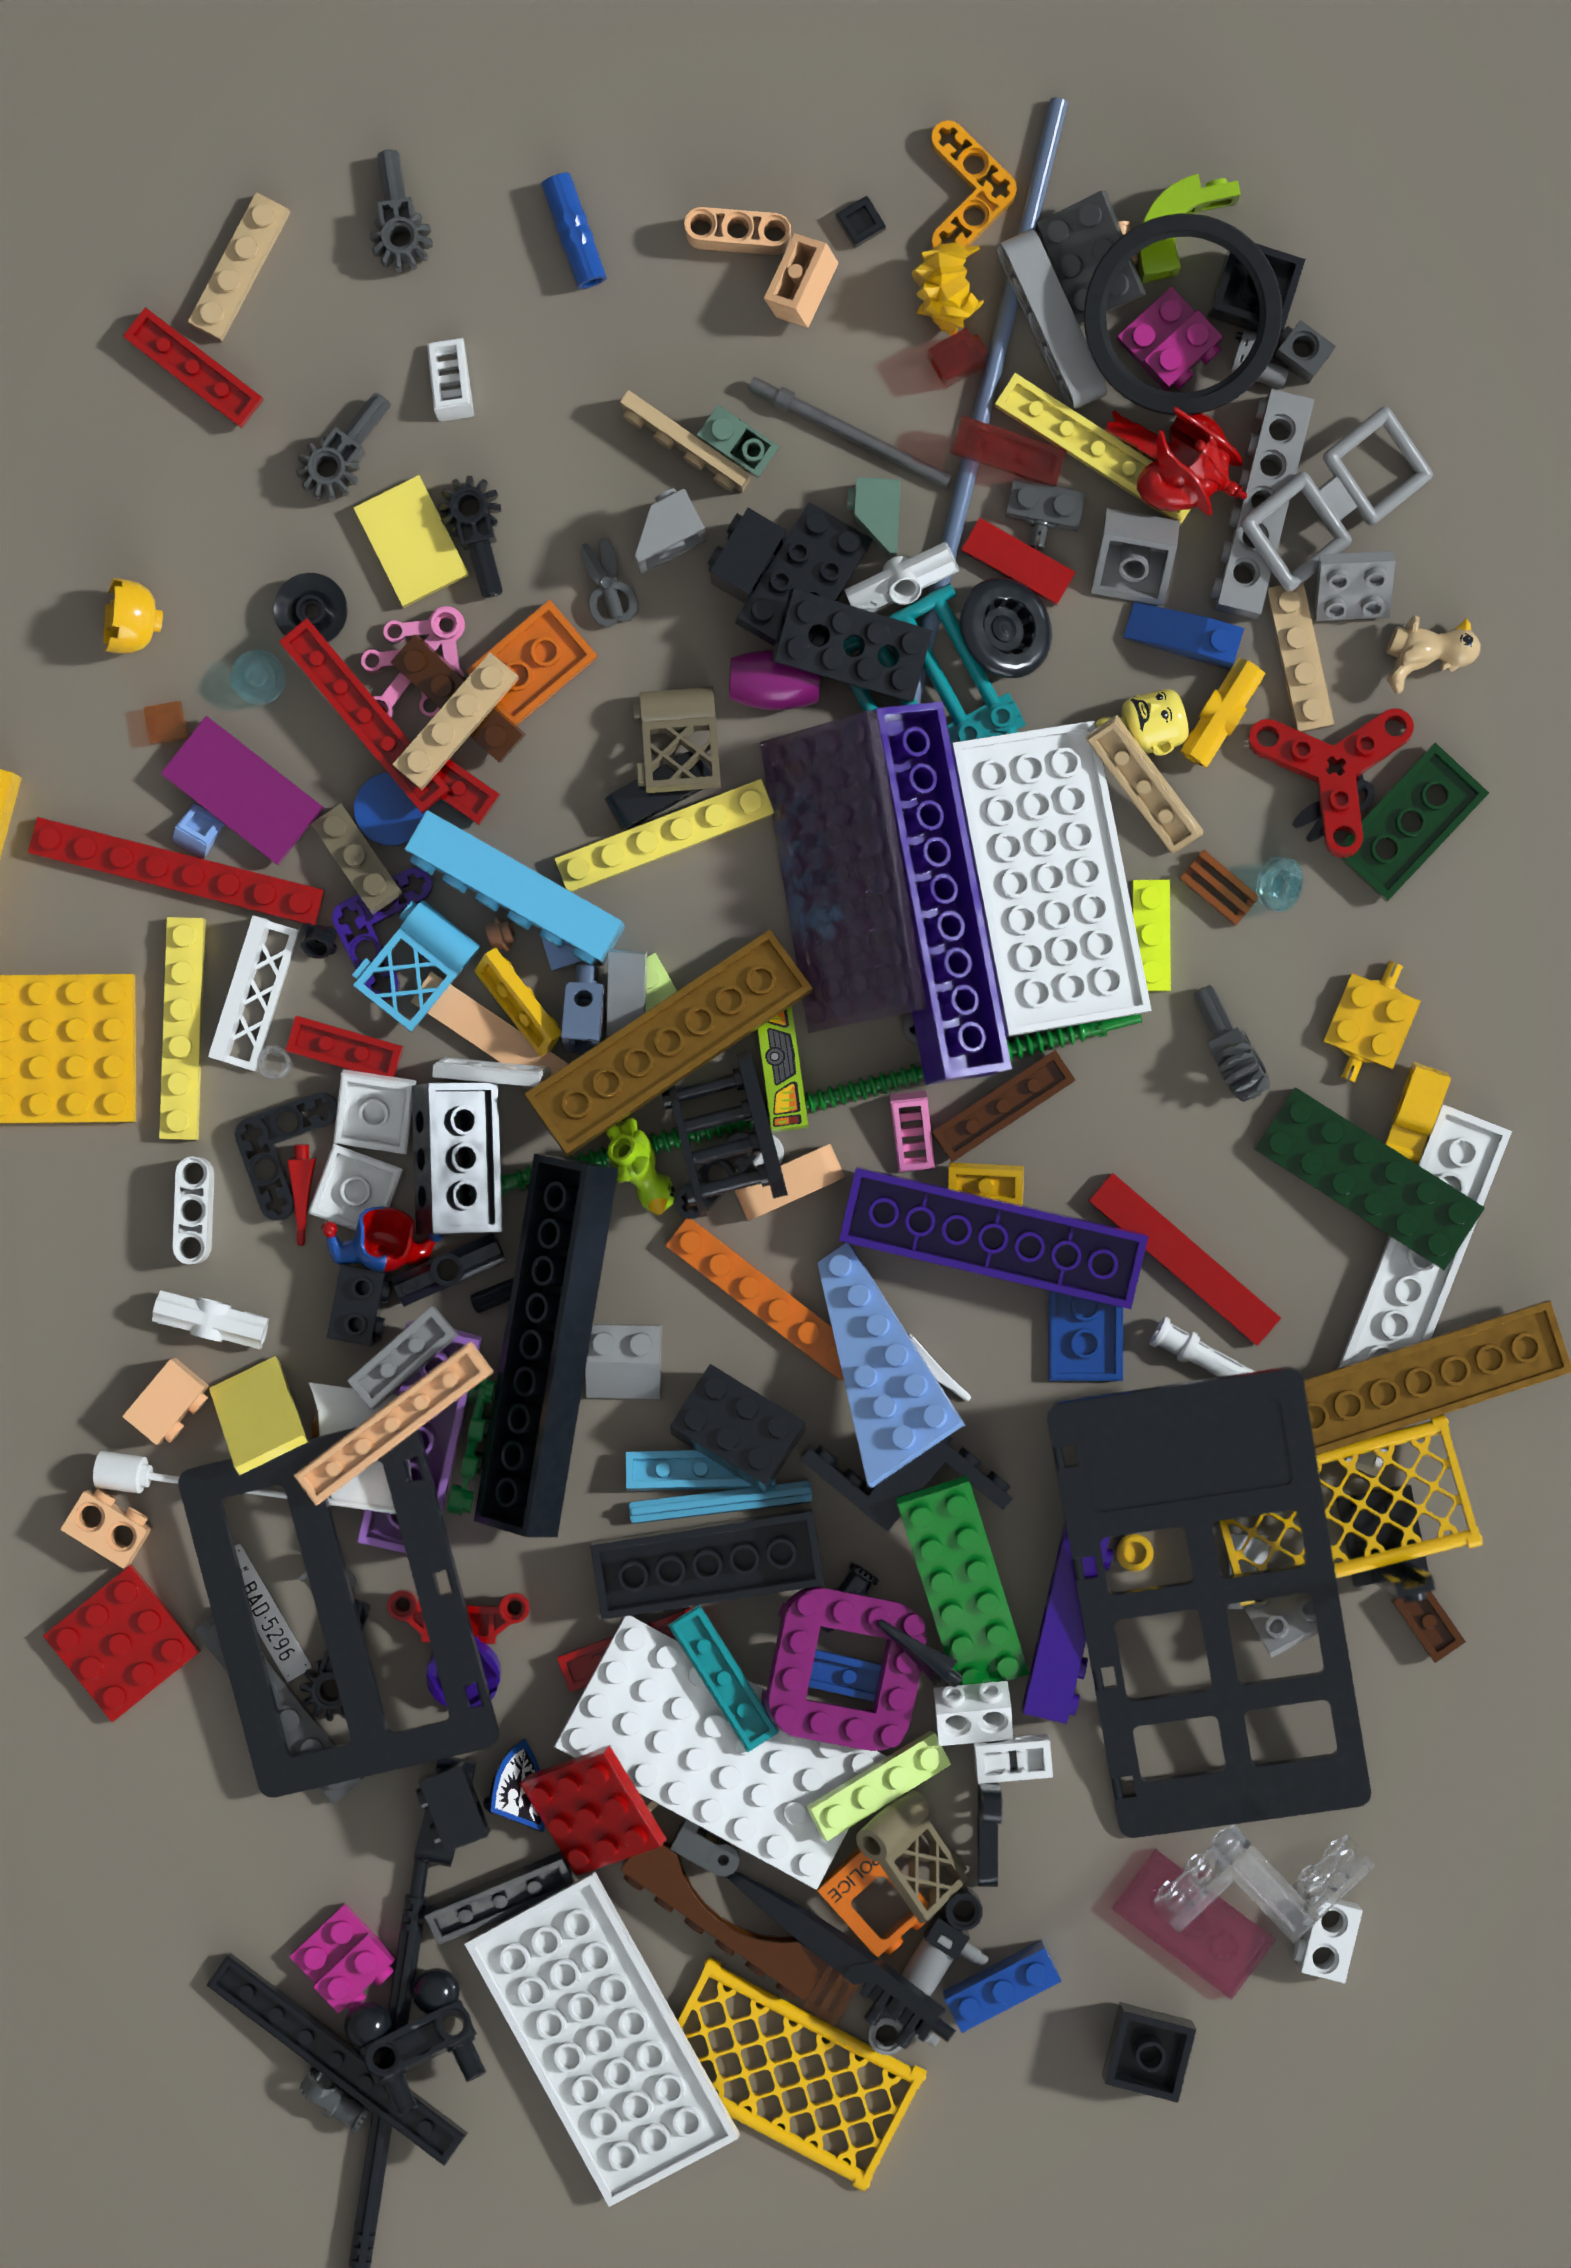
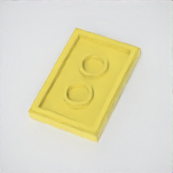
(411, 541)
(258, 1415)

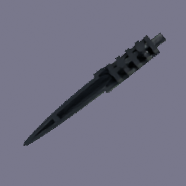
(858, 1965)

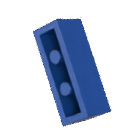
(1001, 1986)

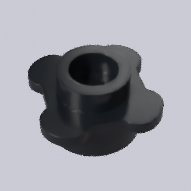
(318, 940)

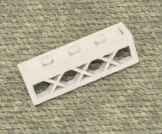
(240, 989)

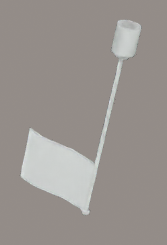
(337, 1409)

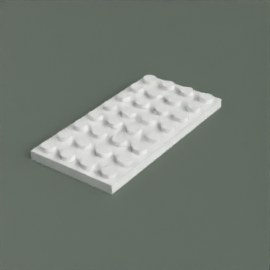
(1050, 879)
(689, 1759)
(602, 2039)

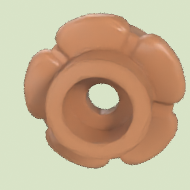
(500, 933)

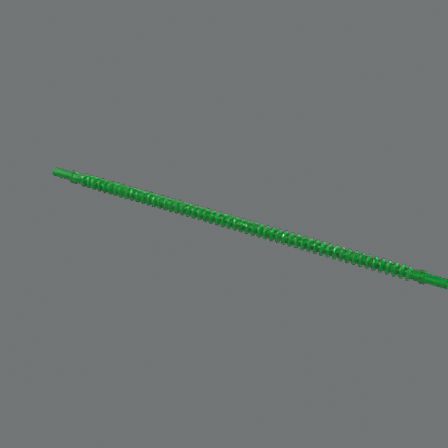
(851, 1091)

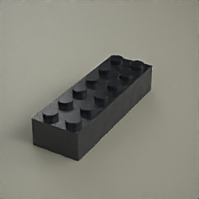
(707, 1563)

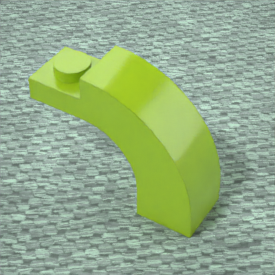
(1161, 258)

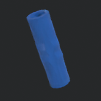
(574, 230)

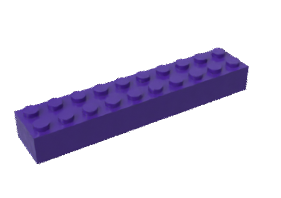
(963, 1022)

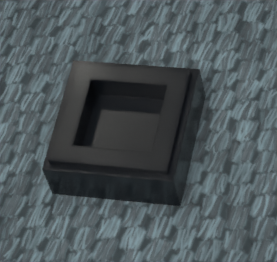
(860, 222)

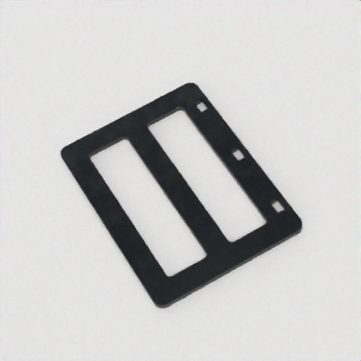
(372, 1744)

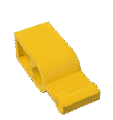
(1417, 1110)

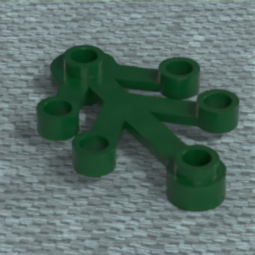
(460, 1498)

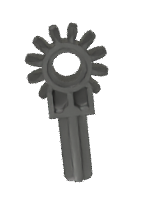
(398, 217)
(342, 449)
(1232, 1049)

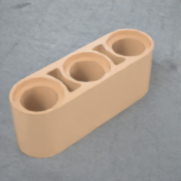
(721, 221)
(800, 1178)

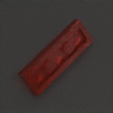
(1007, 451)

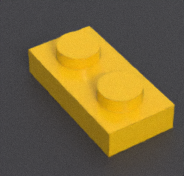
(988, 1180)

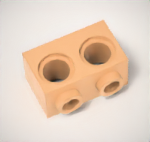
(103, 1536)

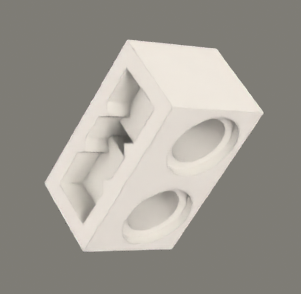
(973, 1713)
(1013, 1759)
(1338, 1939)

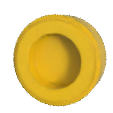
(1134, 1552)

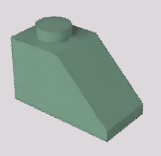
(877, 511)

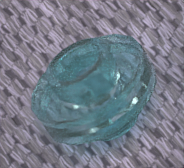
(258, 677)
(1279, 884)

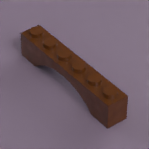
(777, 1956)

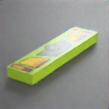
(782, 1073)

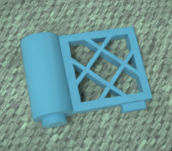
(436, 941)

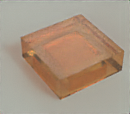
(165, 722)

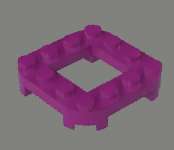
(794, 1658)

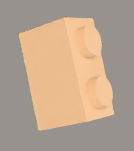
(801, 280)
(167, 1402)

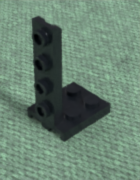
(1405, 1579)

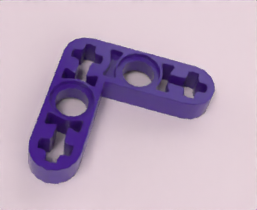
(368, 920)

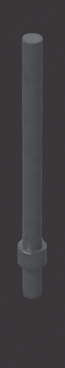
(785, 400)

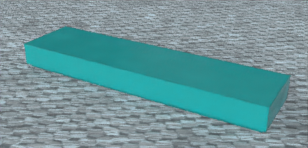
(723, 1678)

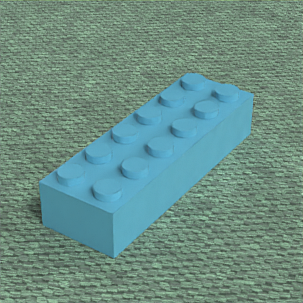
(514, 887)

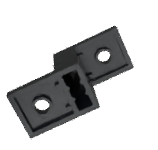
(880, 1500)

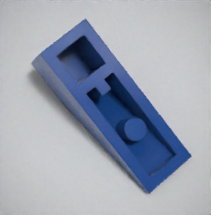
(1184, 634)

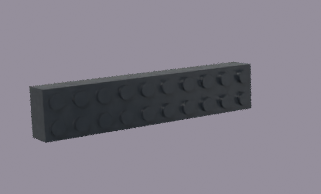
(545, 1345)

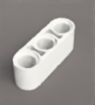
(182, 1226)

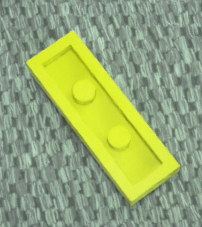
(1152, 927)

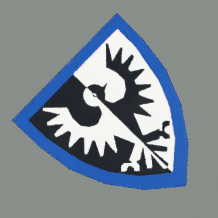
(506, 1794)

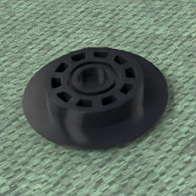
(996, 633)

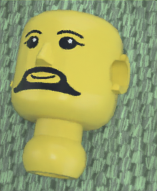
(1155, 720)

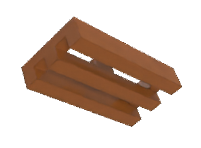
(1229, 877)

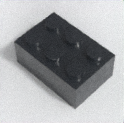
(737, 1428)

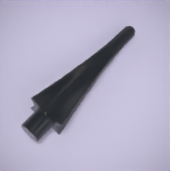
(932, 1662)

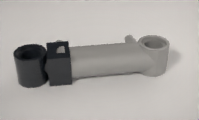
(942, 1943)

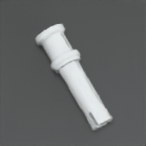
(1190, 1348)

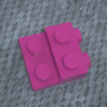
(1171, 340)
(344, 1959)

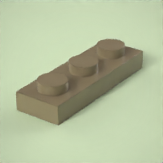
(356, 858)

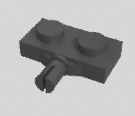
(1044, 508)

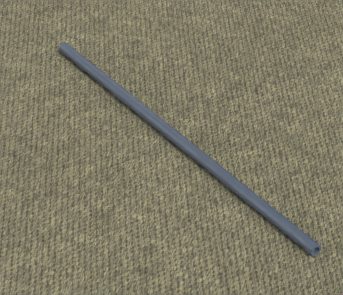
(997, 353)

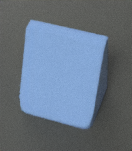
(197, 831)

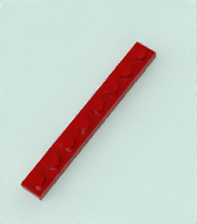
(176, 871)

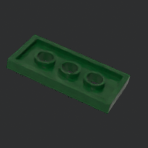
(1436, 825)

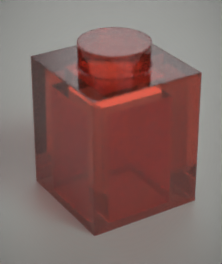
(957, 357)

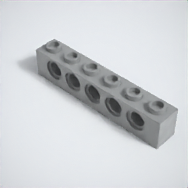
(1294, 415)

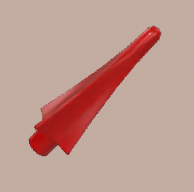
(301, 1175)

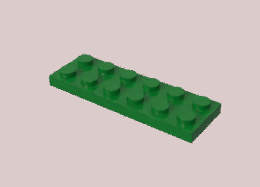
(962, 1582)

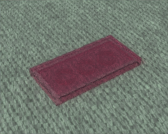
(1216, 1944)

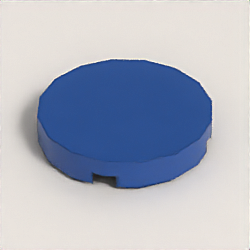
(385, 811)

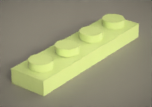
(878, 1785)

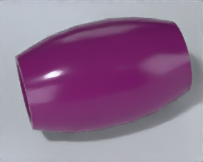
(769, 685)

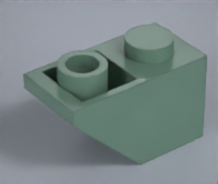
(737, 441)

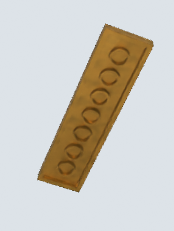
(668, 1043)
(1435, 1376)

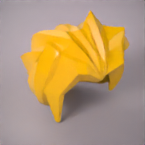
(945, 287)

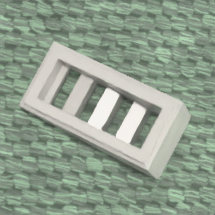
(451, 403)

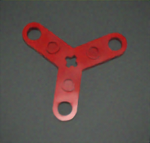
(1311, 759)

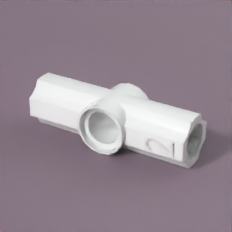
(903, 579)
(210, 1319)

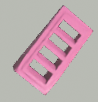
(910, 1099)

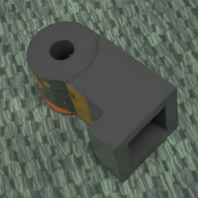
(705, 1850)

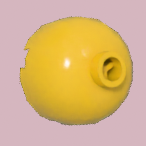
(130, 617)

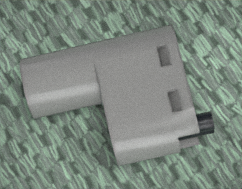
(1273, 374)

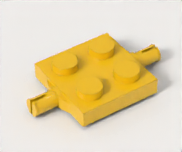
(1371, 1021)

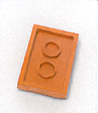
(544, 655)

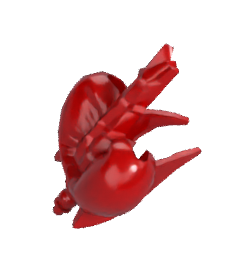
(1185, 469)

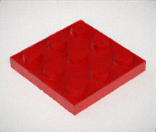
(121, 1643)
(593, 1811)

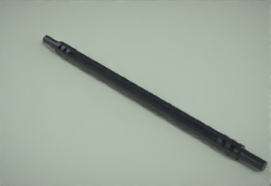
(399, 2011)

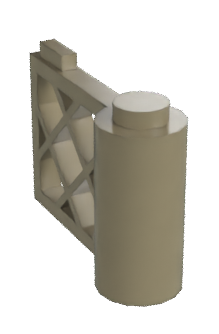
(671, 714)
(899, 1828)

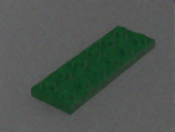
(1369, 1178)

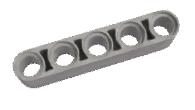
(1051, 319)

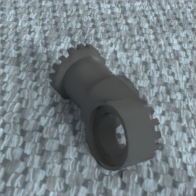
(333, 2099)

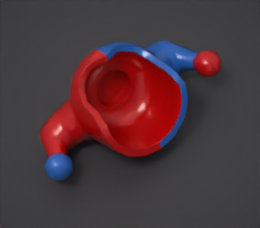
(381, 1241)

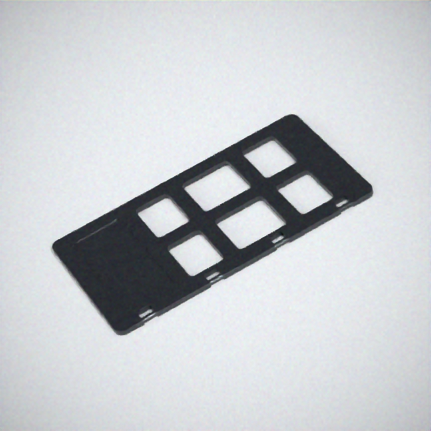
(1185, 1462)

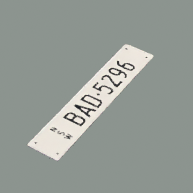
(271, 1624)

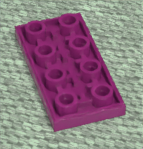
(242, 790)

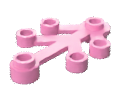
(435, 638)

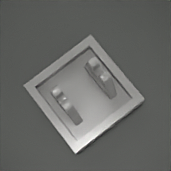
(1354, 586)
(1283, 1620)

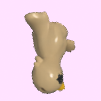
(1420, 647)

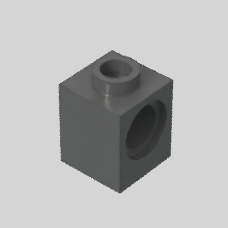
(1308, 366)

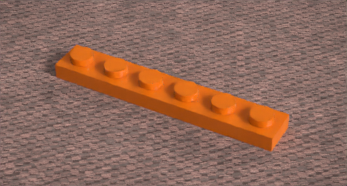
(757, 1293)

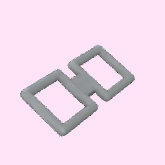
(1337, 497)

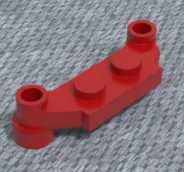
(486, 1620)

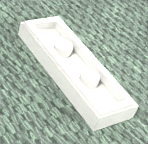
(490, 1071)

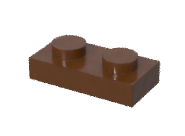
(1430, 1626)

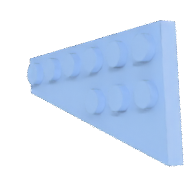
(888, 1384)

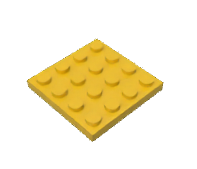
(67, 1048)

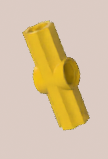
(1222, 712)

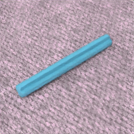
(719, 1502)

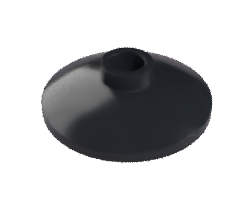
(310, 590)

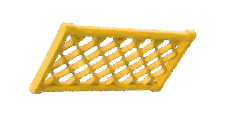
(1469, 1538)
(914, 2075)

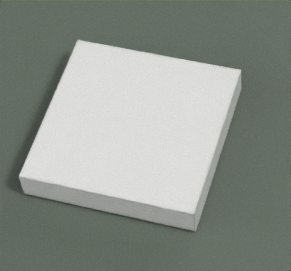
(374, 1112)
(352, 1185)

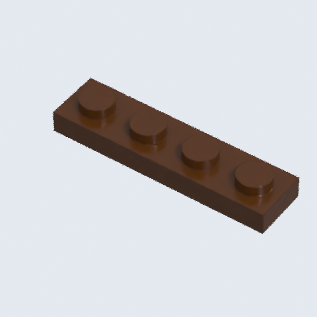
(440, 681)
(1003, 1106)

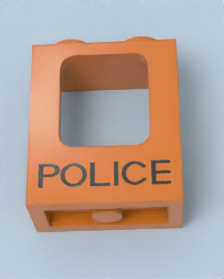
(846, 1883)

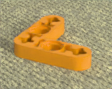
(982, 195)

